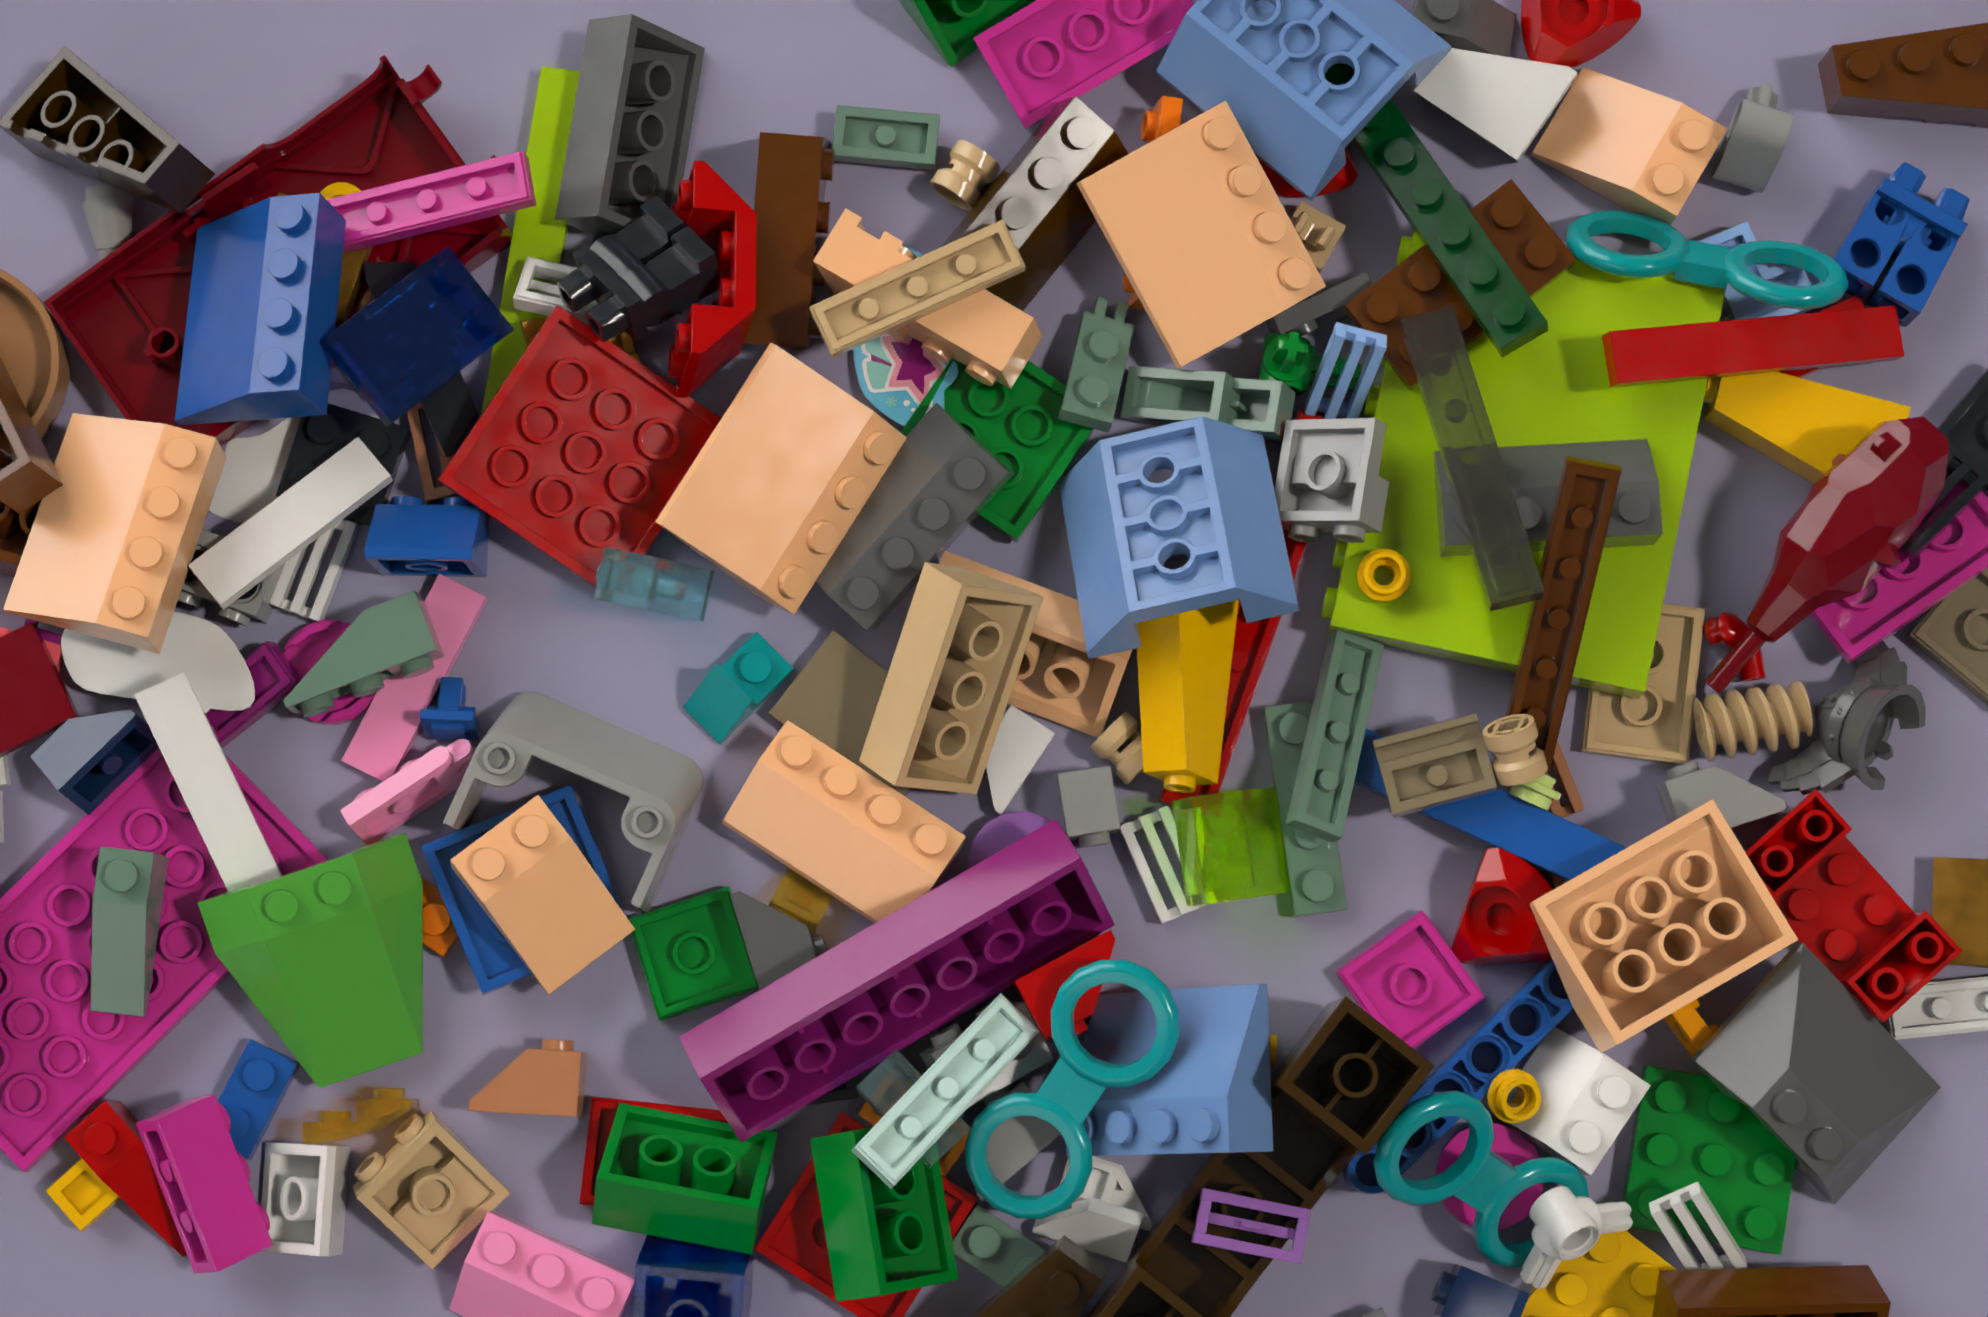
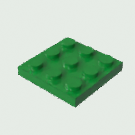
(1020, 430)
(1695, 1134)

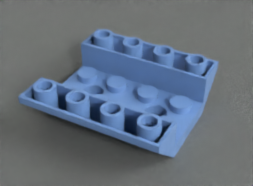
(1277, 72)
(1212, 509)

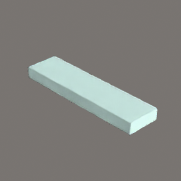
(945, 1091)

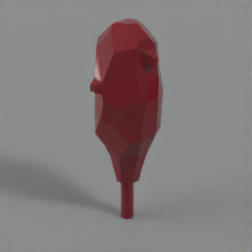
(1845, 531)

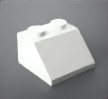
(1582, 1100)

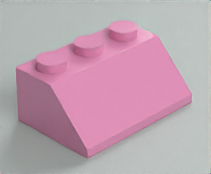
(534, 1274)

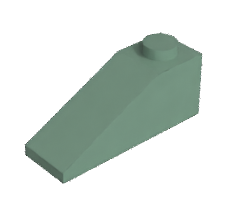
(125, 928)

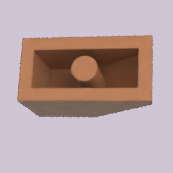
(538, 1083)

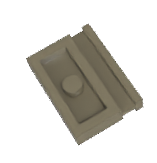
(1435, 765)

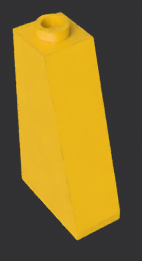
(1795, 418)
(1185, 694)

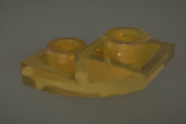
(373, 1115)

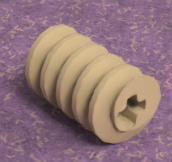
(1752, 719)

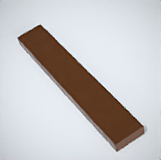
(1568, 581)

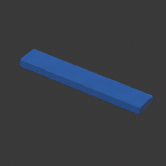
(1507, 824)

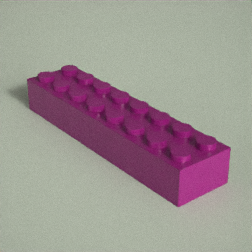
(897, 980)

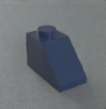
(95, 755)
(1476, 1295)

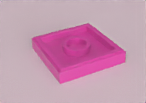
(1411, 981)

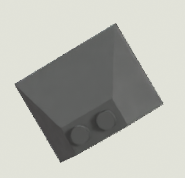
(1816, 1071)

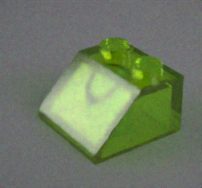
(1231, 846)

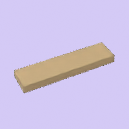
(917, 288)

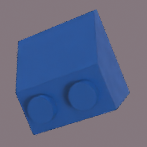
(428, 538)

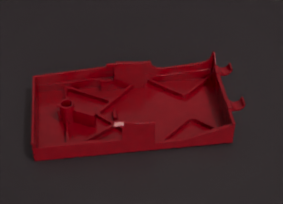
(134, 303)

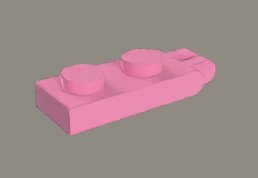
(408, 791)

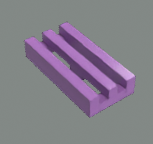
(1298, 1234)

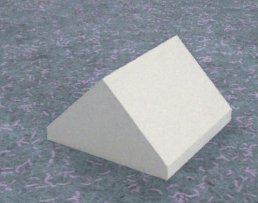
(305, 1197)

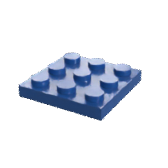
(487, 950)

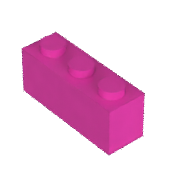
(205, 1183)

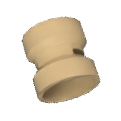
(967, 171)
(1515, 749)
(1128, 762)

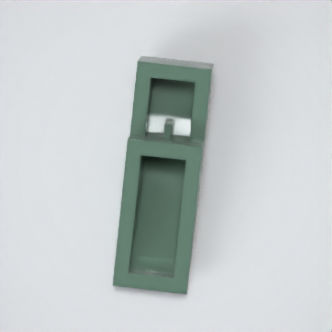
(1177, 395)

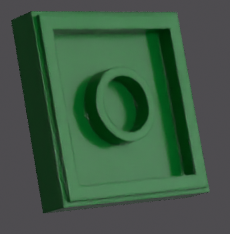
(693, 954)

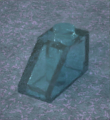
(653, 584)

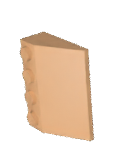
(1201, 234)
(781, 479)
(119, 529)
(1659, 925)

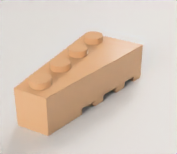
(976, 331)

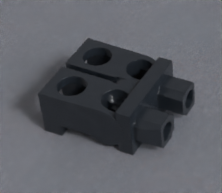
(641, 274)

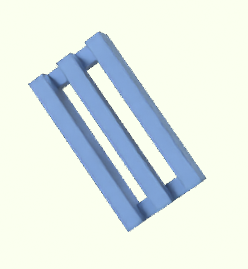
(1335, 406)

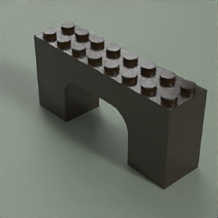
(1327, 1107)

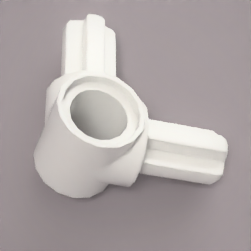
(1568, 1229)

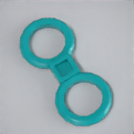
(1706, 262)
(1072, 1089)
(1476, 1177)

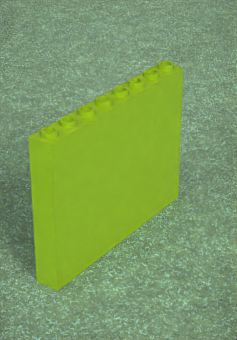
(1535, 396)

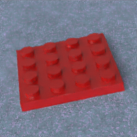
(579, 448)

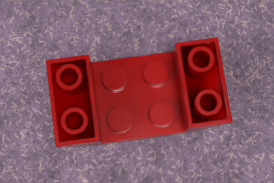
(715, 331)
(1848, 909)

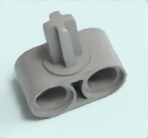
(1753, 141)

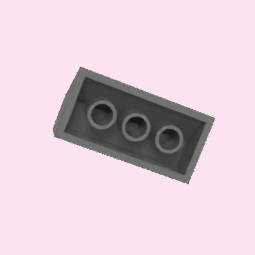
(628, 123)
(1535, 480)
(912, 516)

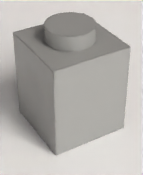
(1089, 806)

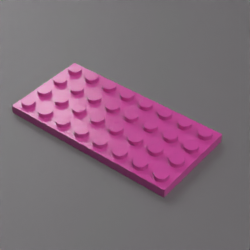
(52, 1047)

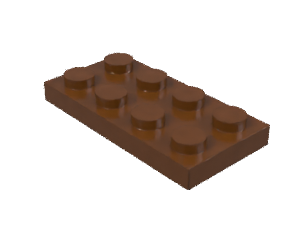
(1421, 287)

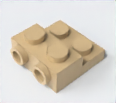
(428, 1188)

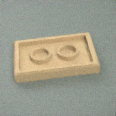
(1661, 720)

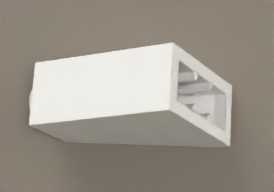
(1497, 95)

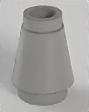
(109, 217)

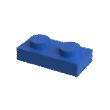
(256, 1093)

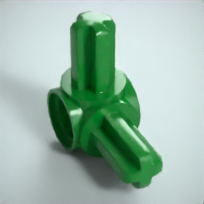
(1293, 361)

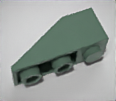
(375, 647)

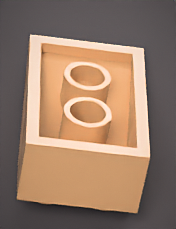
(1629, 144)
(542, 894)

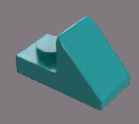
(737, 687)

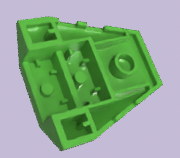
(332, 957)

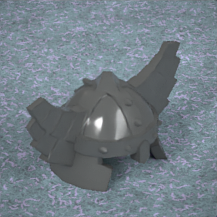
(1856, 726)

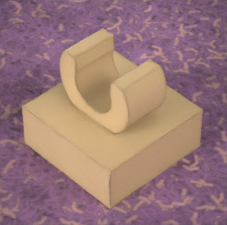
(1318, 233)

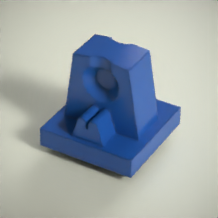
(450, 718)

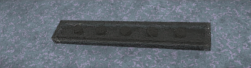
(1472, 459)

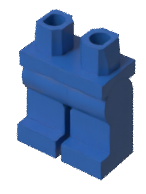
(1911, 229)

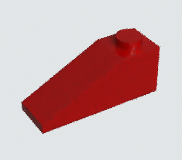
(117, 1155)

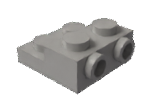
(1331, 479)

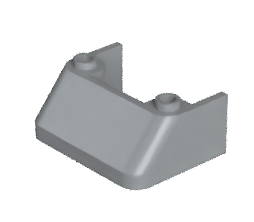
(656, 778)

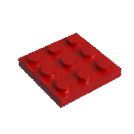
(799, 1241)

